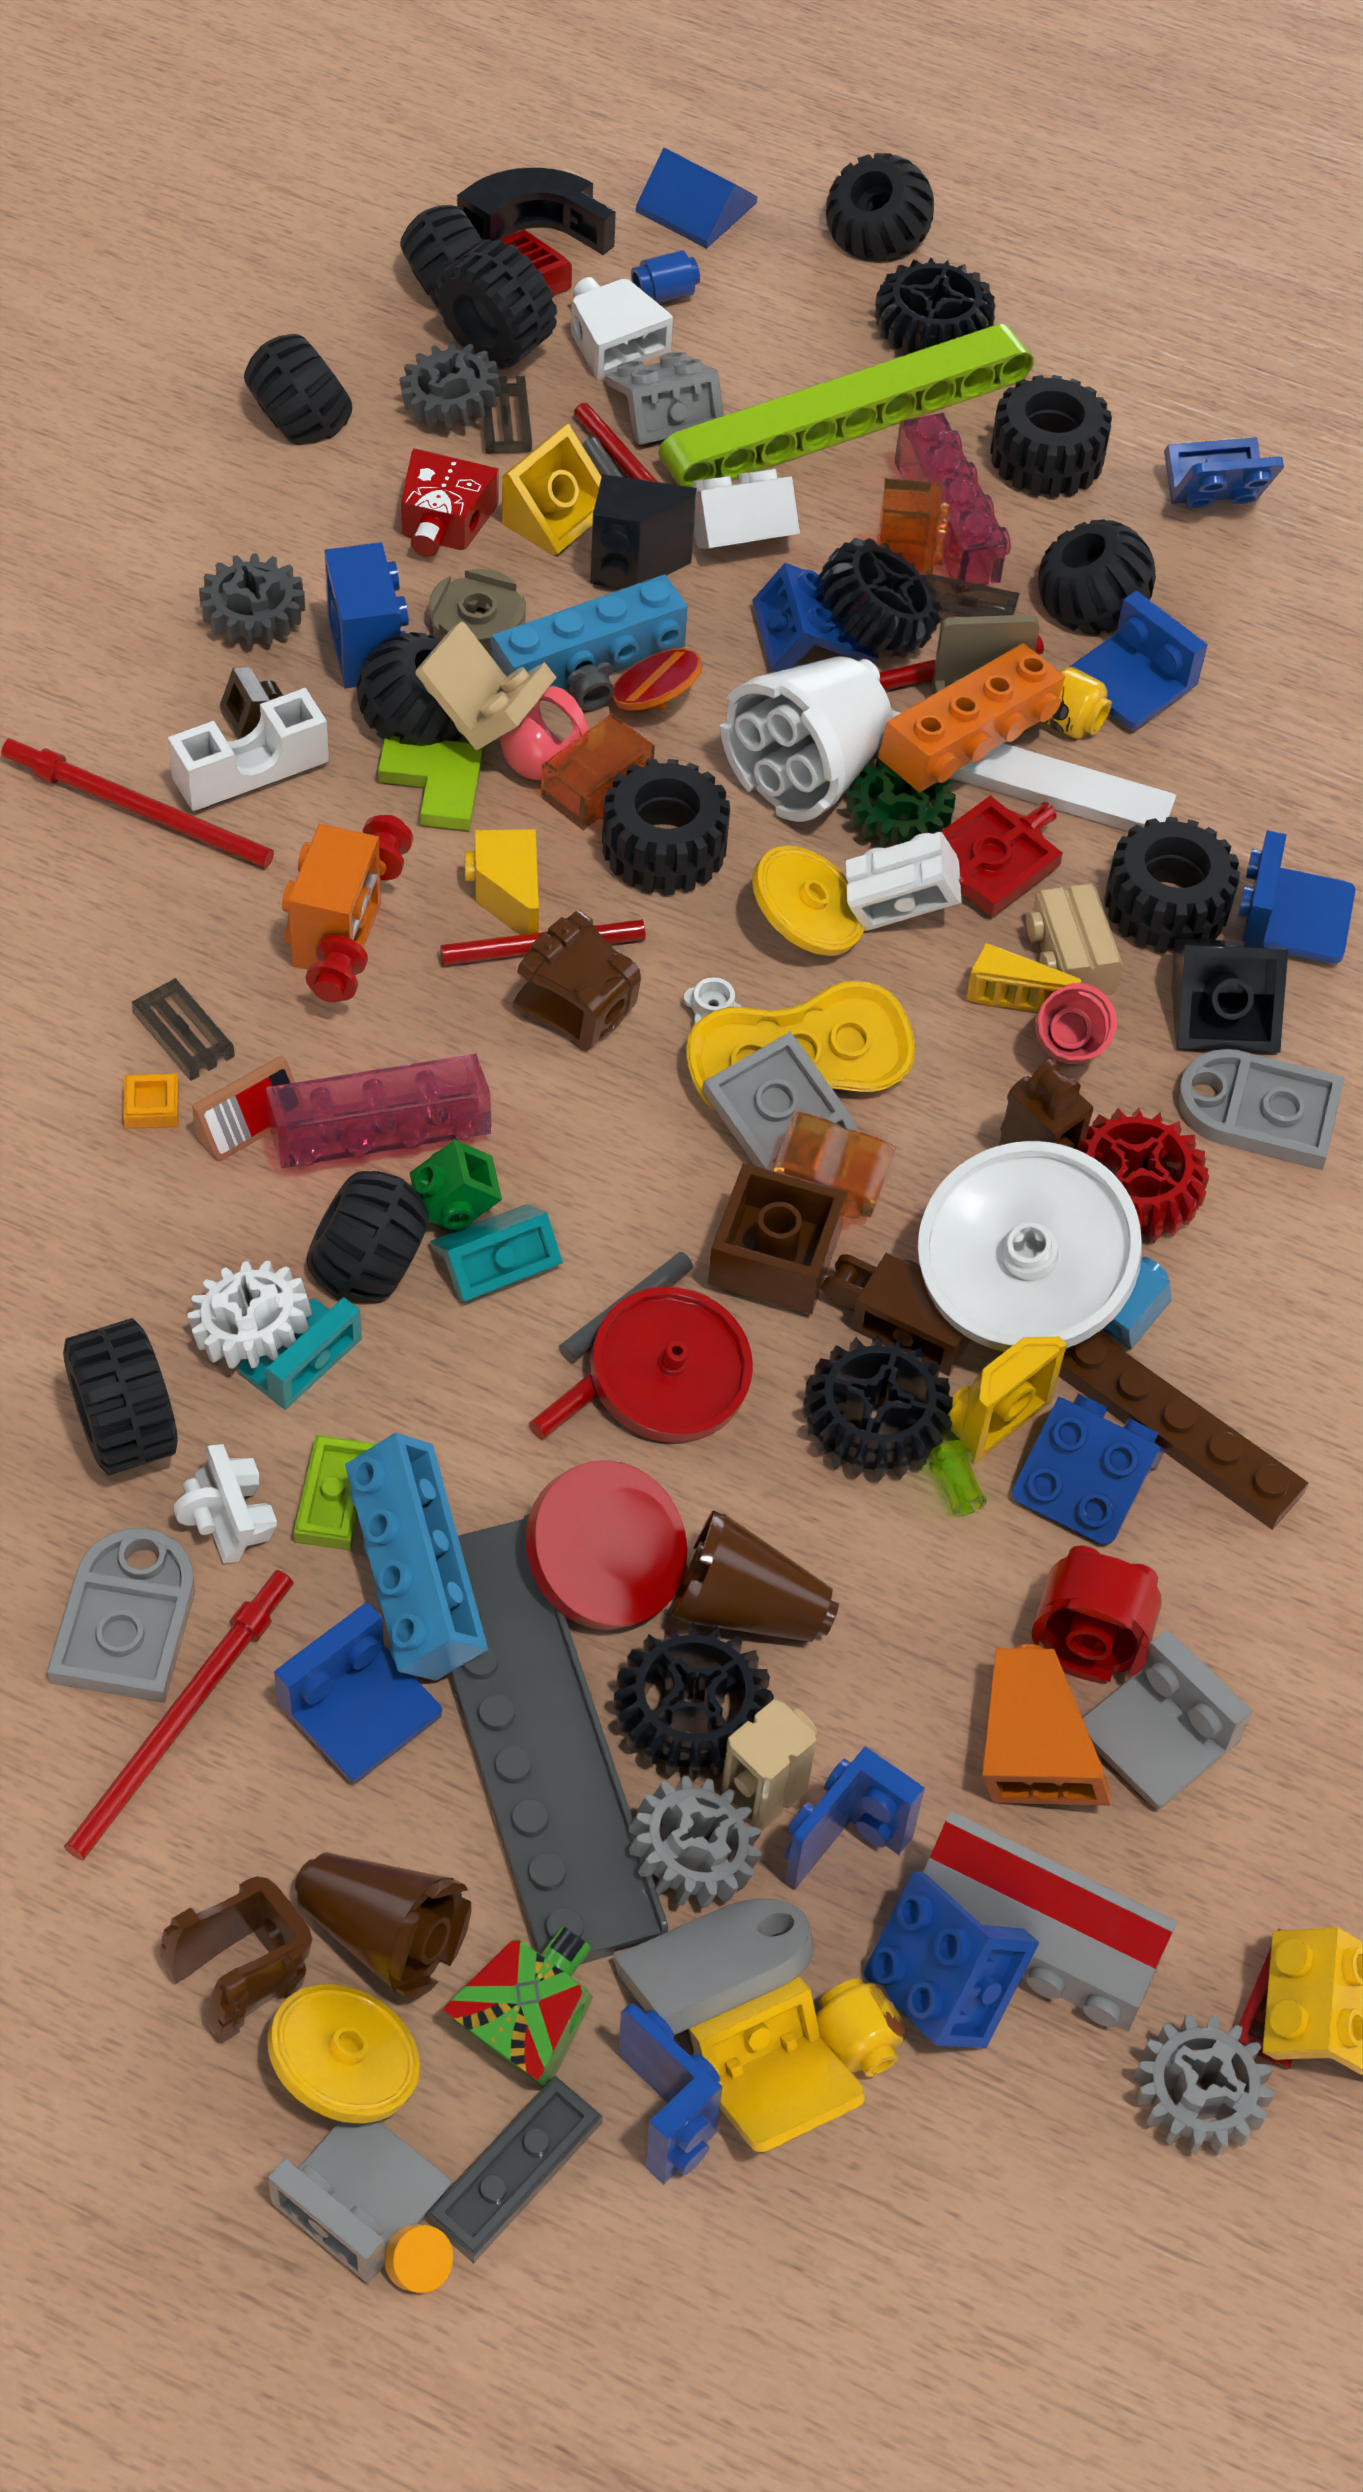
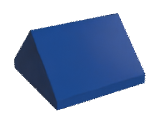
(692, 199)

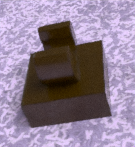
(243, 699)

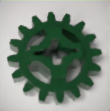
(897, 807)

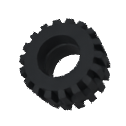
(496, 302)
(1050, 435)
(672, 797)
(1175, 855)
(120, 1396)

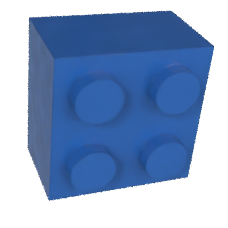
(361, 604)

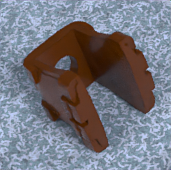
(577, 981)
(199, 1937)

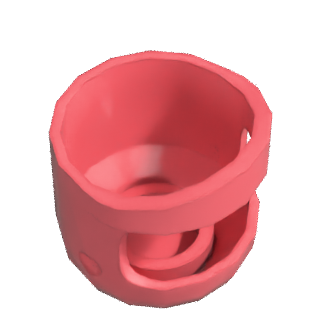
(533, 742)
(1075, 1024)

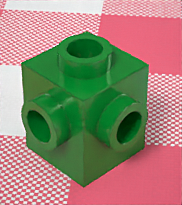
(457, 1185)

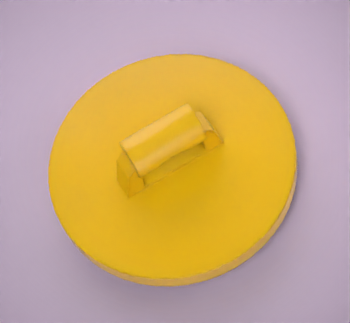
(806, 900)
(343, 2053)

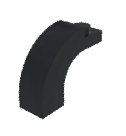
(538, 199)

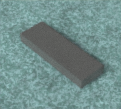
(514, 2169)

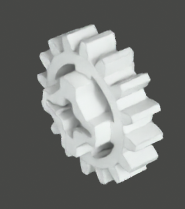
(249, 1314)

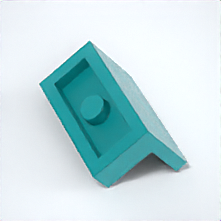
(498, 1251)
(313, 1353)

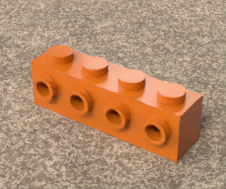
(971, 717)

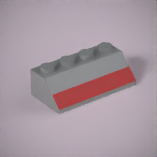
(1092, 1940)

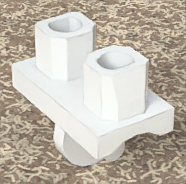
(217, 1504)

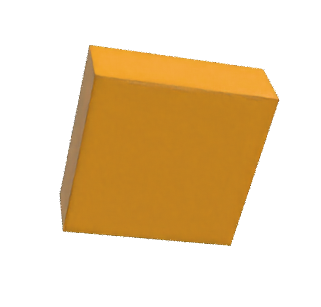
(151, 1101)

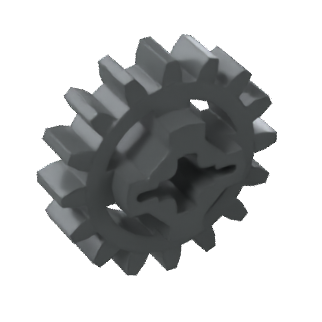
(450, 385)
(252, 599)

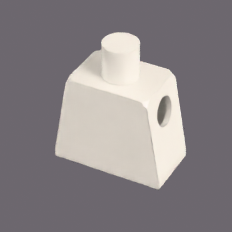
(618, 325)

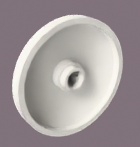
(1030, 1245)

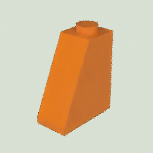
(1037, 1736)

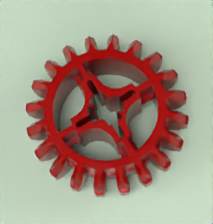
(1142, 1157)

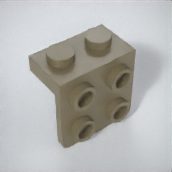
(975, 641)

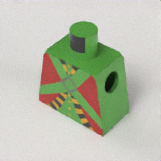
(527, 2004)

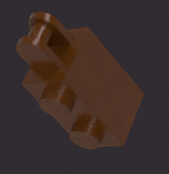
(1046, 1109)
(895, 1307)

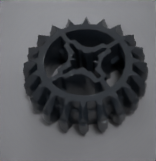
(932, 305)
(879, 598)
(852, 1386)
(693, 1669)

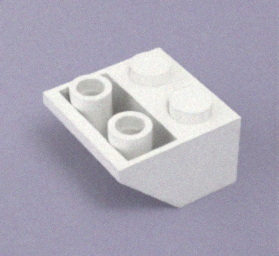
(745, 511)

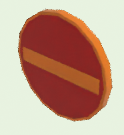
(657, 679)

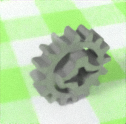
(695, 1841)
(1229, 2100)

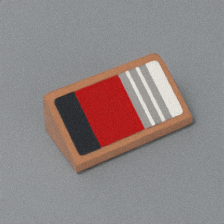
(238, 1111)

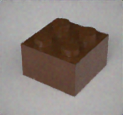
(777, 1238)

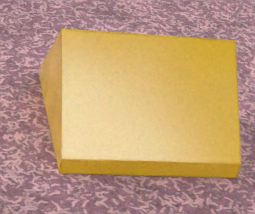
(551, 492)

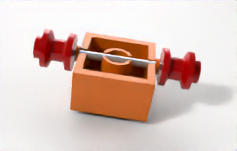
(339, 899)

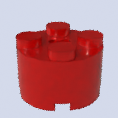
(1098, 1614)

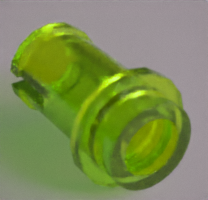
(953, 1466)

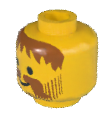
(861, 2026)

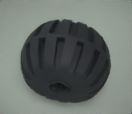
(880, 207)
(437, 241)
(297, 389)
(1092, 573)
(395, 696)
(368, 1237)

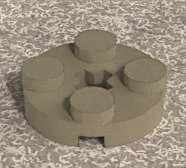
(482, 589)

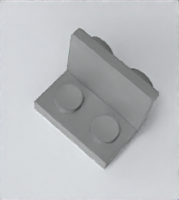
(667, 395)
(1167, 1722)
(358, 2192)

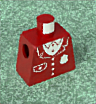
(446, 501)

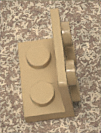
(476, 690)

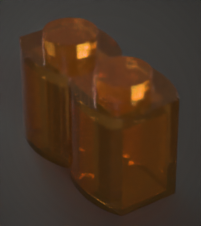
(837, 1159)

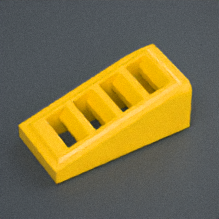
(1013, 981)

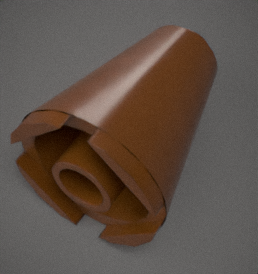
(751, 1586)
(387, 1916)

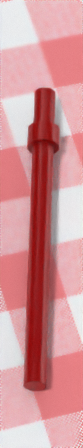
(53, 767)
(246, 1625)

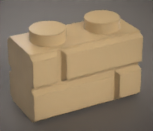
(1076, 936)
(770, 1762)

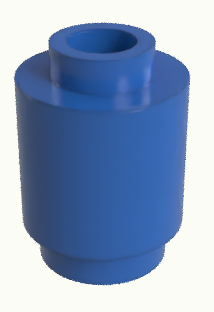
(667, 276)

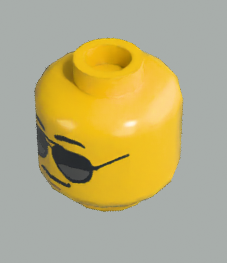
(1082, 705)

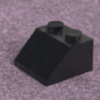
(640, 530)
(1228, 994)

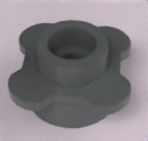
(591, 685)

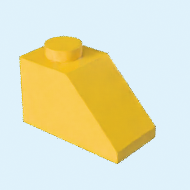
(506, 876)

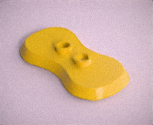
(849, 1032)

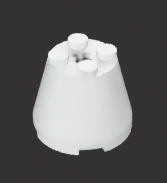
(806, 732)

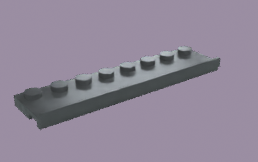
(548, 1760)

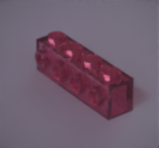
(974, 540)
(379, 1110)

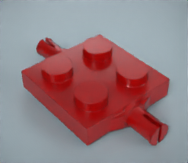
(1001, 852)

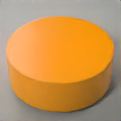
(418, 2258)

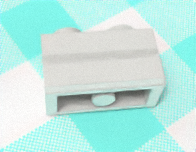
(903, 881)

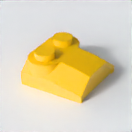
(1007, 1394)

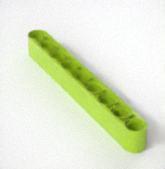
(847, 407)

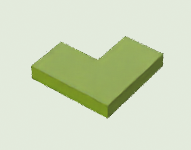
(444, 769)
(326, 1508)

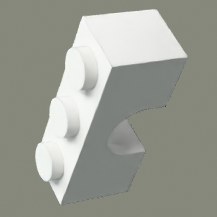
(285, 742)

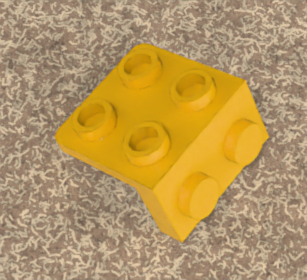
(1315, 1997)
(776, 2067)

